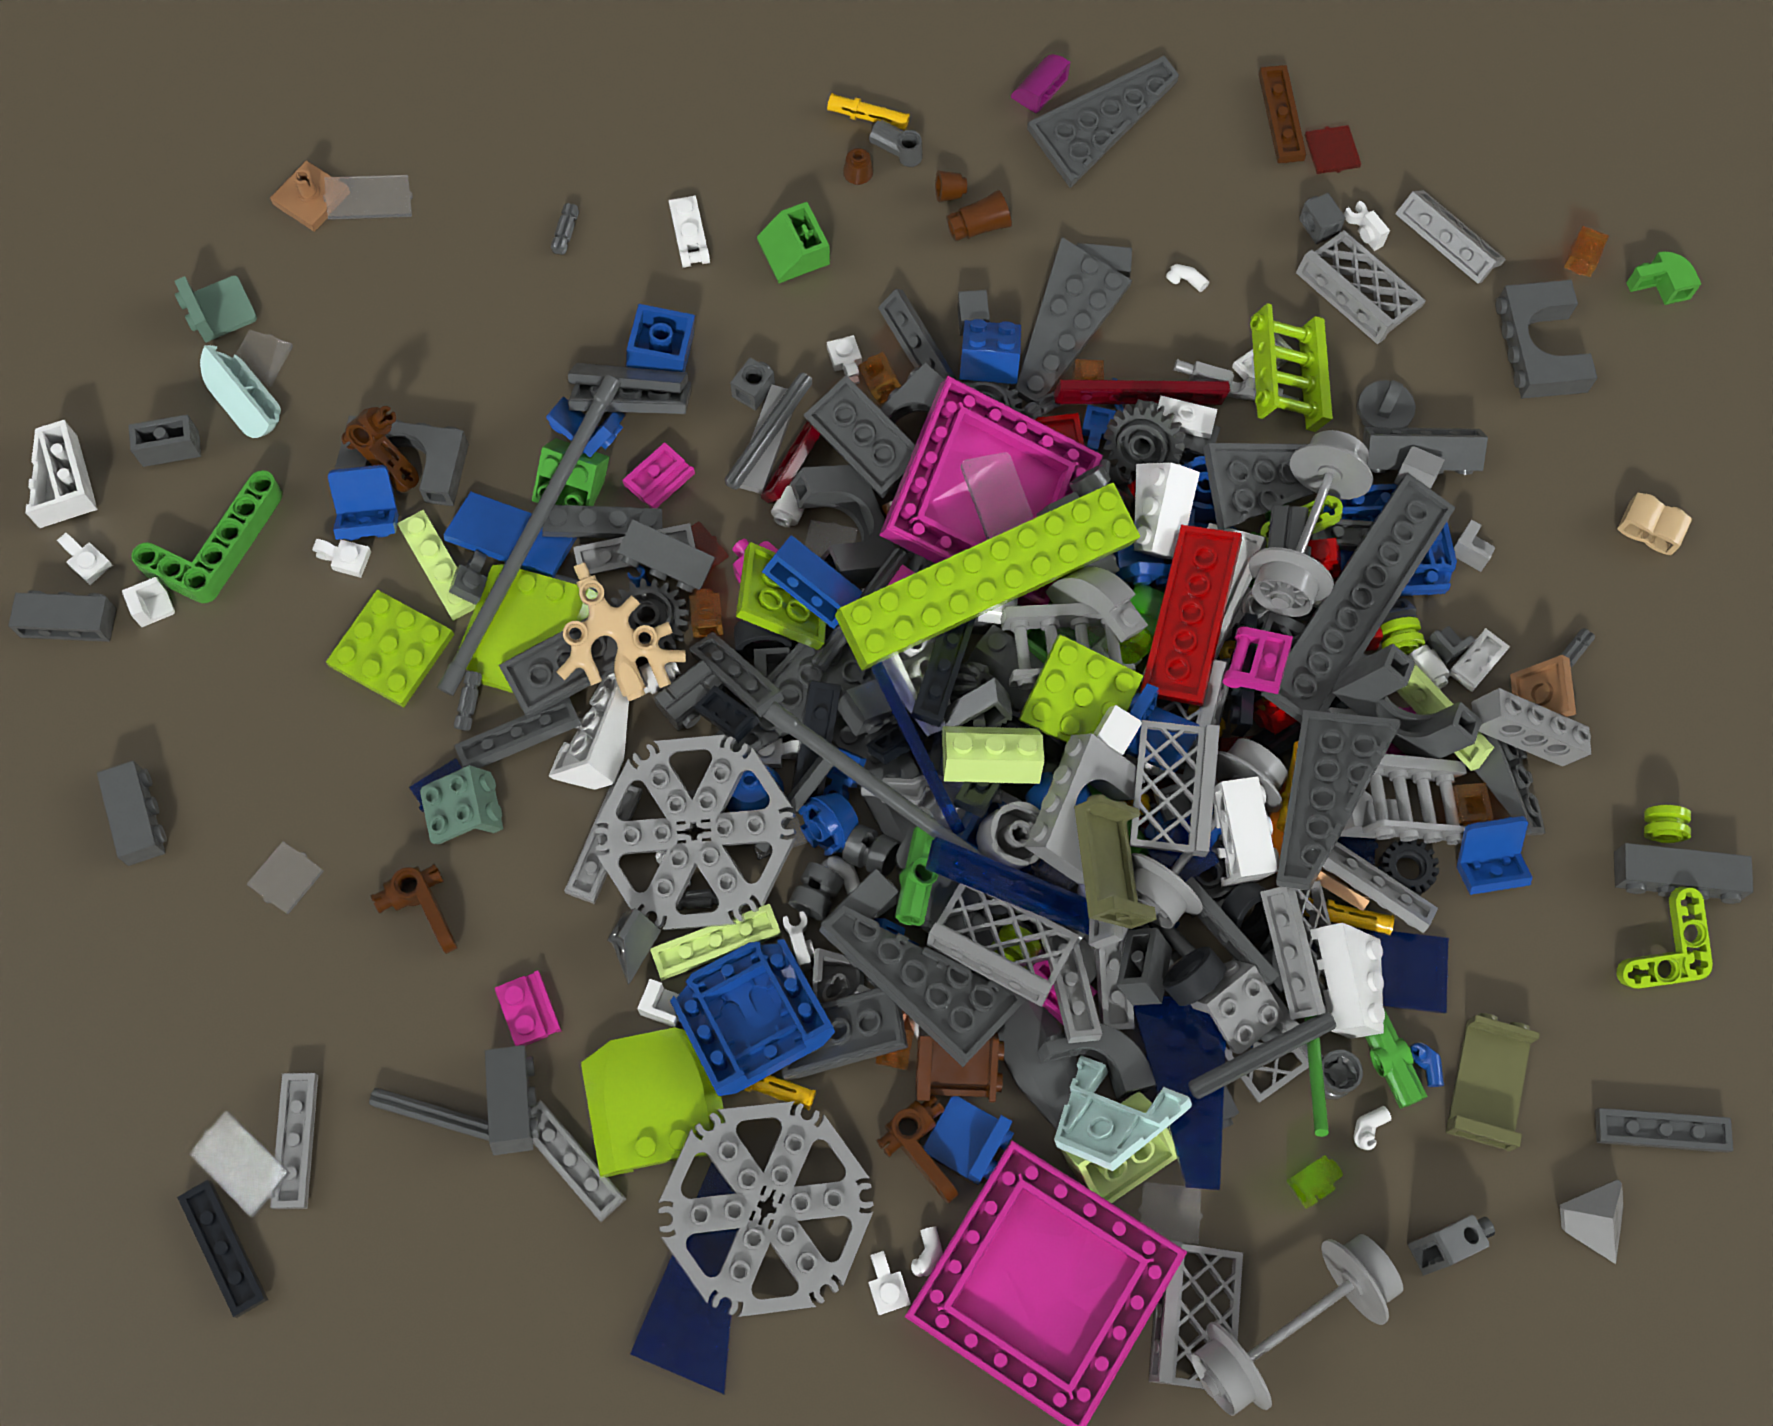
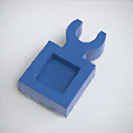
(840, 780)

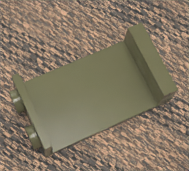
(1490, 1081)

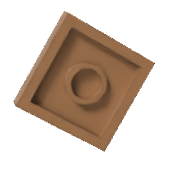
(303, 196)
(1547, 685)

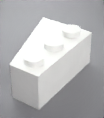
(59, 477)
(1162, 505)
(1245, 831)
(1352, 978)

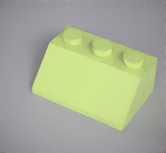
(992, 754)
(1131, 1173)

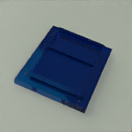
(1414, 971)

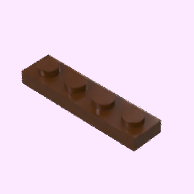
(1282, 114)

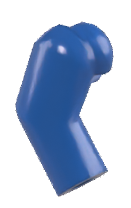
(1430, 1062)

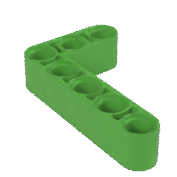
(217, 545)

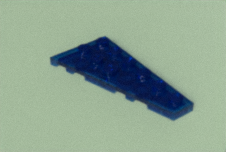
(1179, 1048)
(680, 1327)

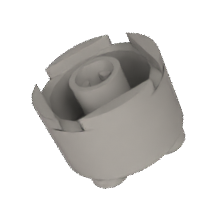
(1006, 832)

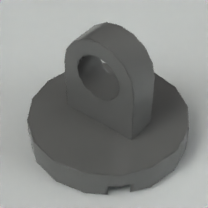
(1386, 405)

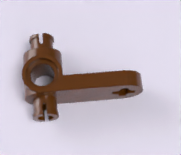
(368, 437)
(394, 896)
(923, 1117)

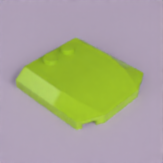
(528, 615)
(646, 1099)

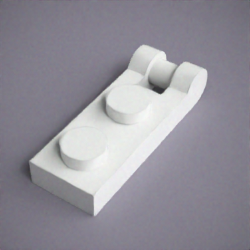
(689, 231)

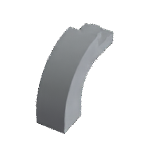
(1105, 594)

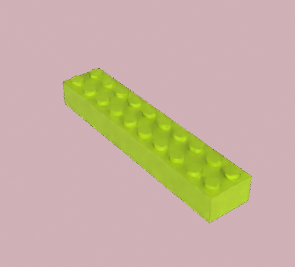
(986, 576)

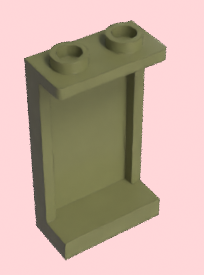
(1108, 862)

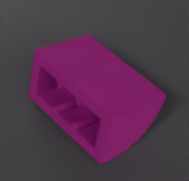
(1042, 83)

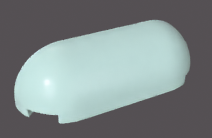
(239, 392)

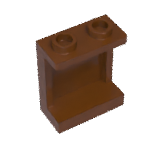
(942, 1075)

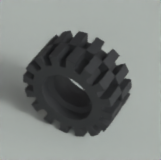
(1420, 855)

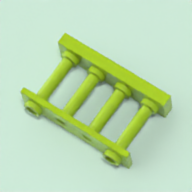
(1313, 363)

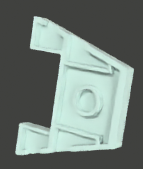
(1106, 1129)

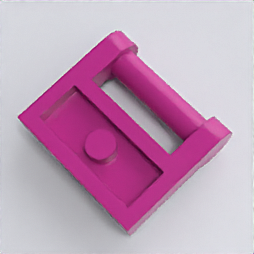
(1268, 661)

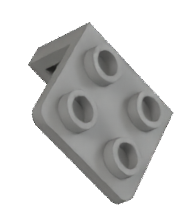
(1241, 1006)

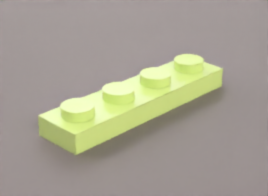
(434, 561)
(1428, 699)
(714, 942)

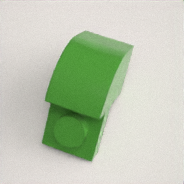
(1670, 274)

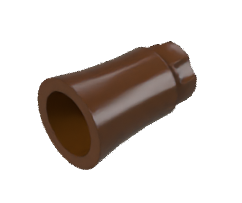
(980, 217)

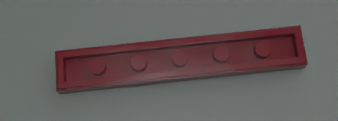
(1130, 391)

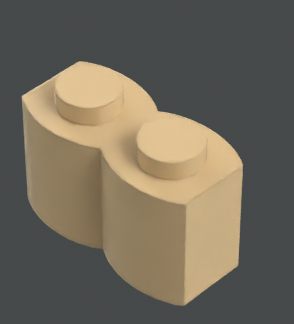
(1654, 523)

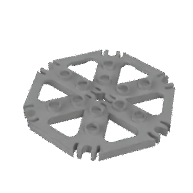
(710, 856)
(734, 1210)

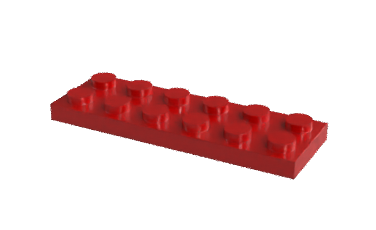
(1192, 614)

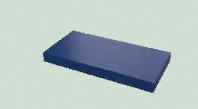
(495, 529)

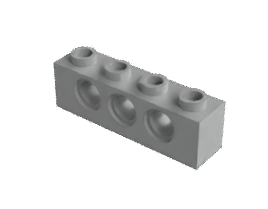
(1532, 727)

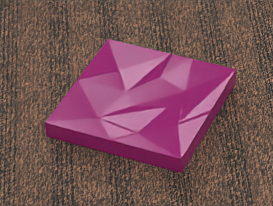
(933, 504)
(1046, 1286)

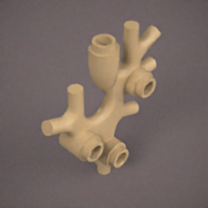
(613, 622)

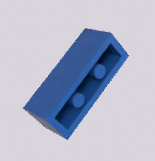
(811, 580)

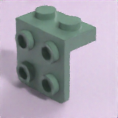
(215, 308)
(460, 804)

